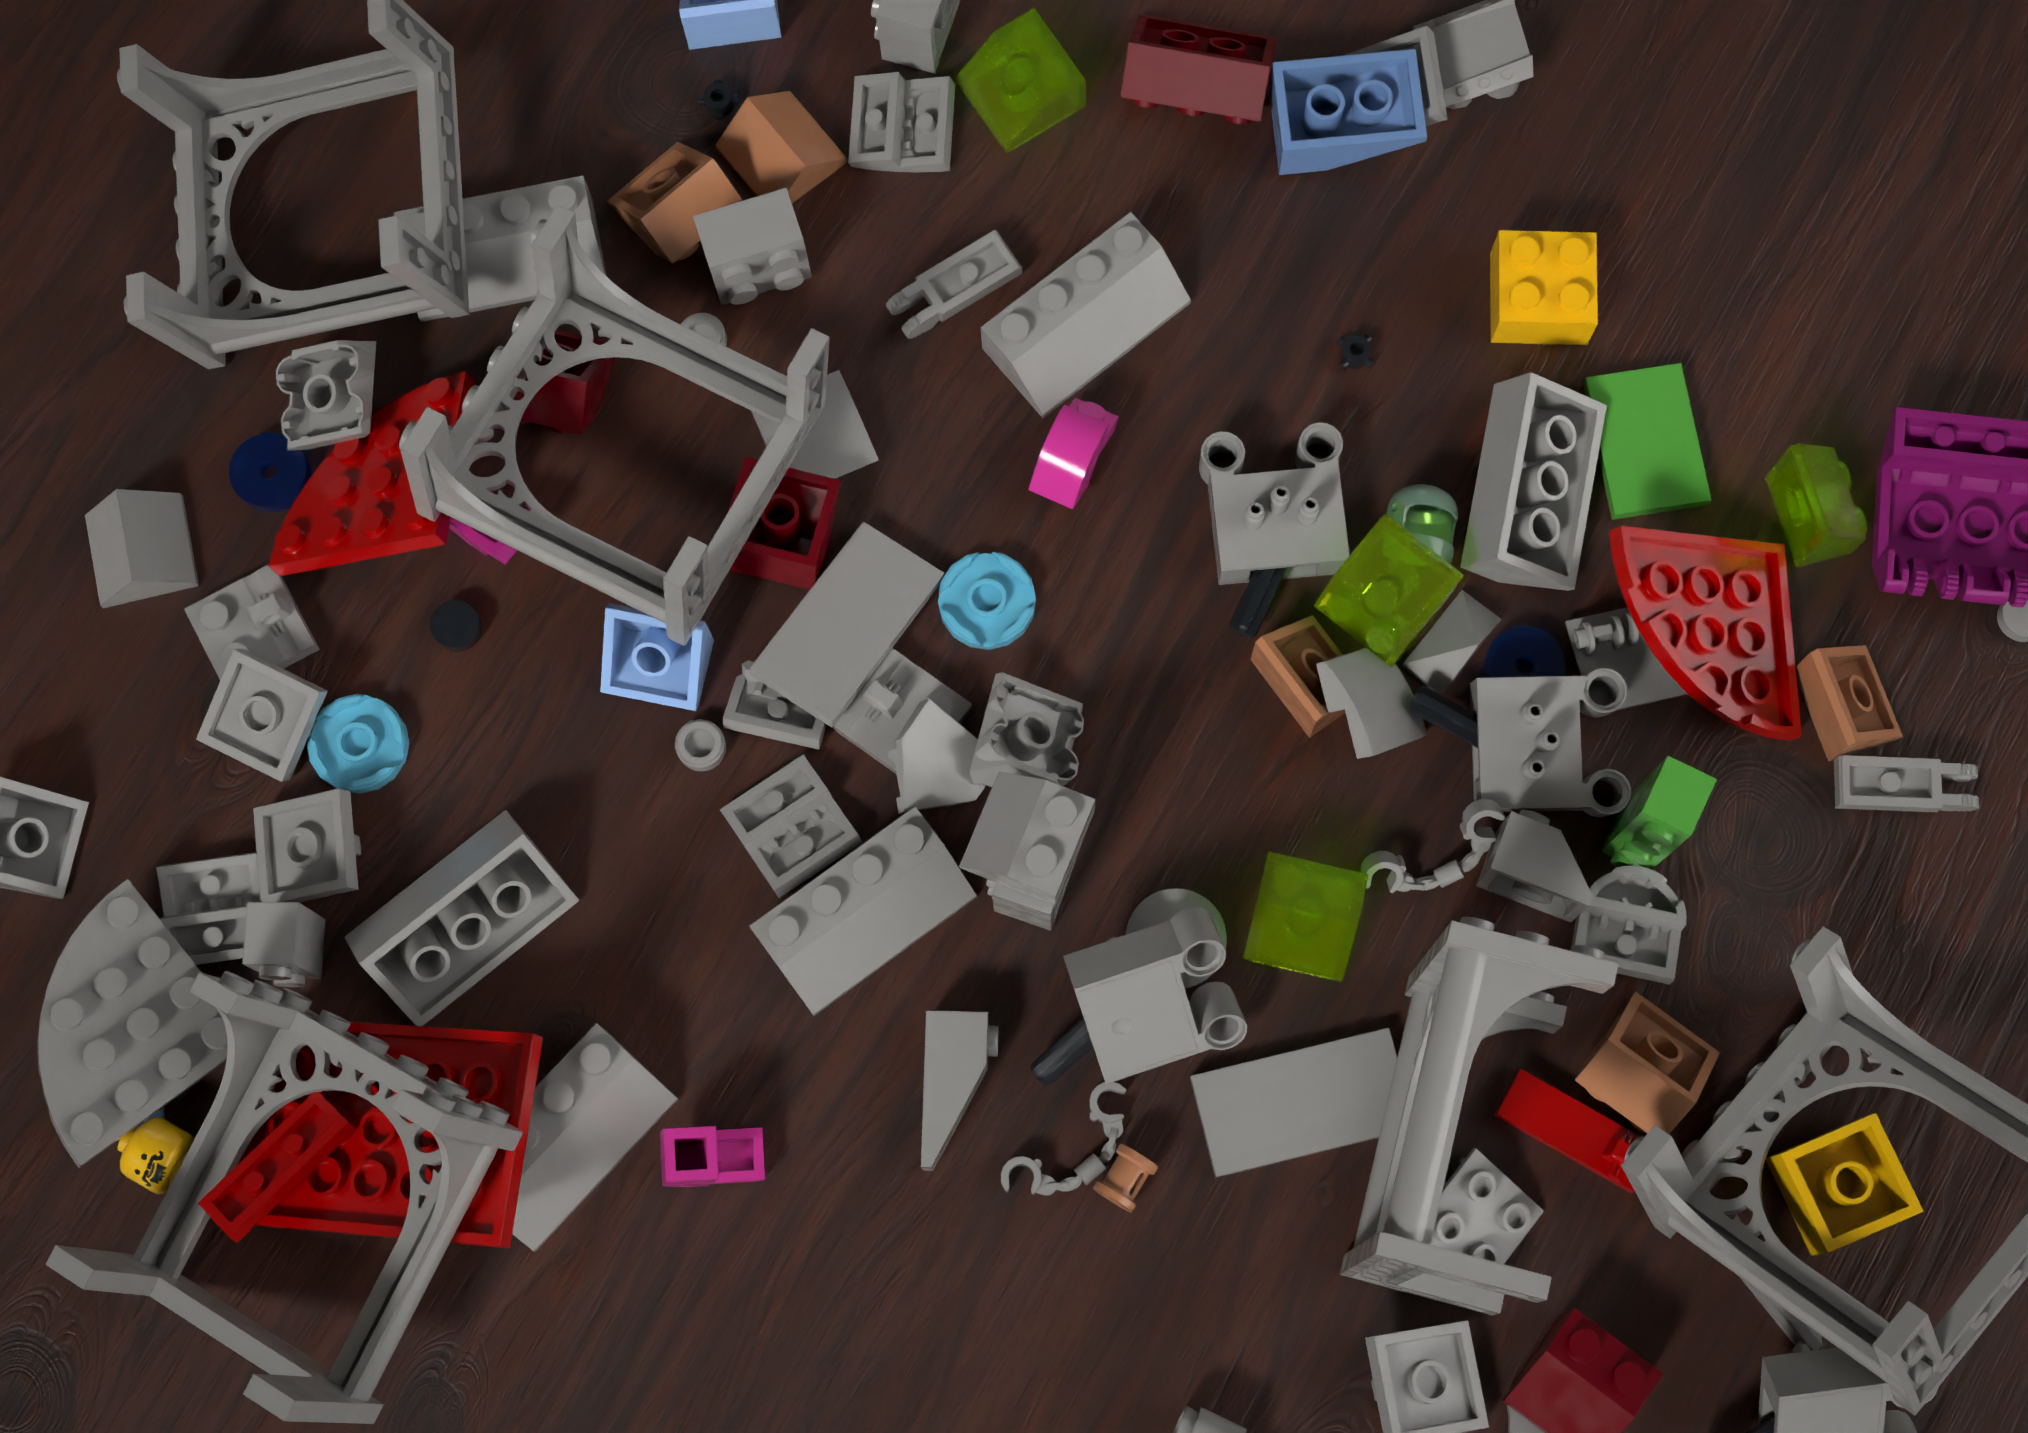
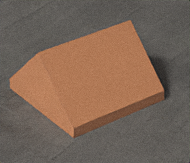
(778, 146)
(1289, 666)
(1846, 700)

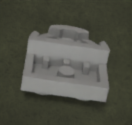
(1634, 923)

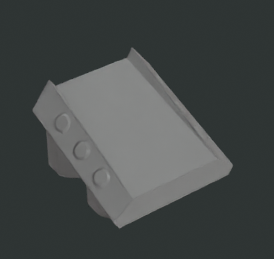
(1480, 51)
(328, 393)
(1027, 733)

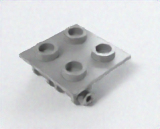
(1616, 644)
(1483, 1211)

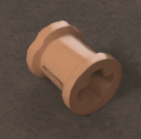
(1125, 1178)

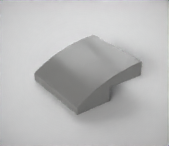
(902, 123)
(837, 439)
(1373, 700)
(791, 826)
(208, 904)

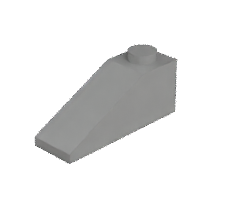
(953, 1069)

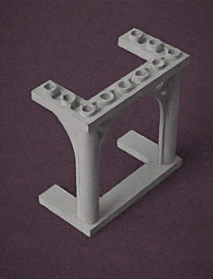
(422, 269)
(580, 295)
(1459, 993)
(263, 1041)
(1678, 1186)

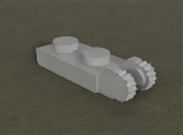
(956, 283)
(1900, 784)

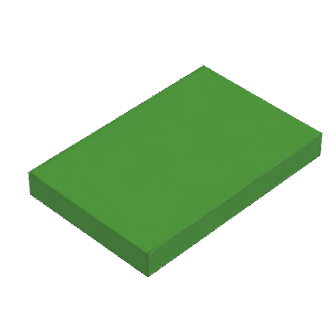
(1648, 442)

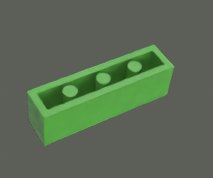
(1659, 815)

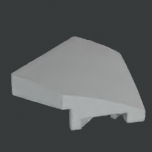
(765, 713)
(933, 761)

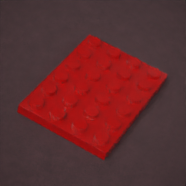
(367, 1177)

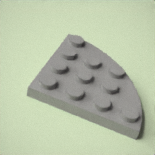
(121, 1026)

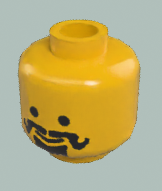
(154, 1153)

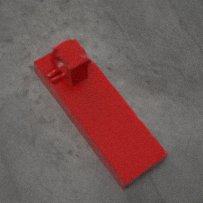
(1567, 1127)
(276, 1166)

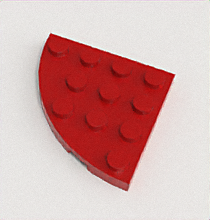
(361, 495)
(1716, 621)

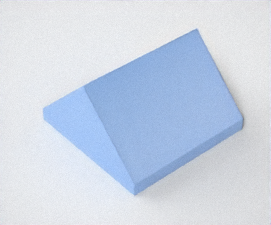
(728, 21)
(648, 665)

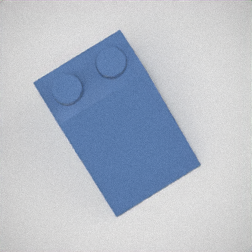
(1344, 109)

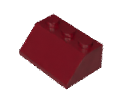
(1198, 68)

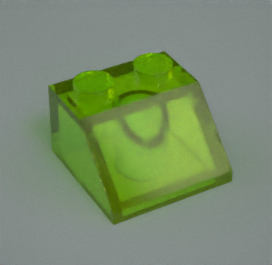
(1022, 81)
(1815, 504)
(1388, 590)
(1305, 916)

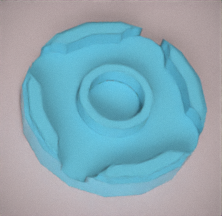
(987, 600)
(358, 743)

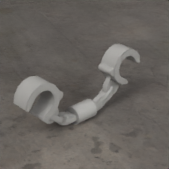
(1480, 841)
(1090, 1167)

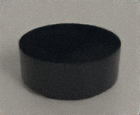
(456, 625)

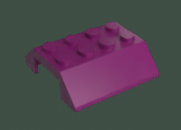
(1953, 507)

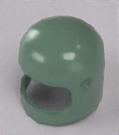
(1428, 515)

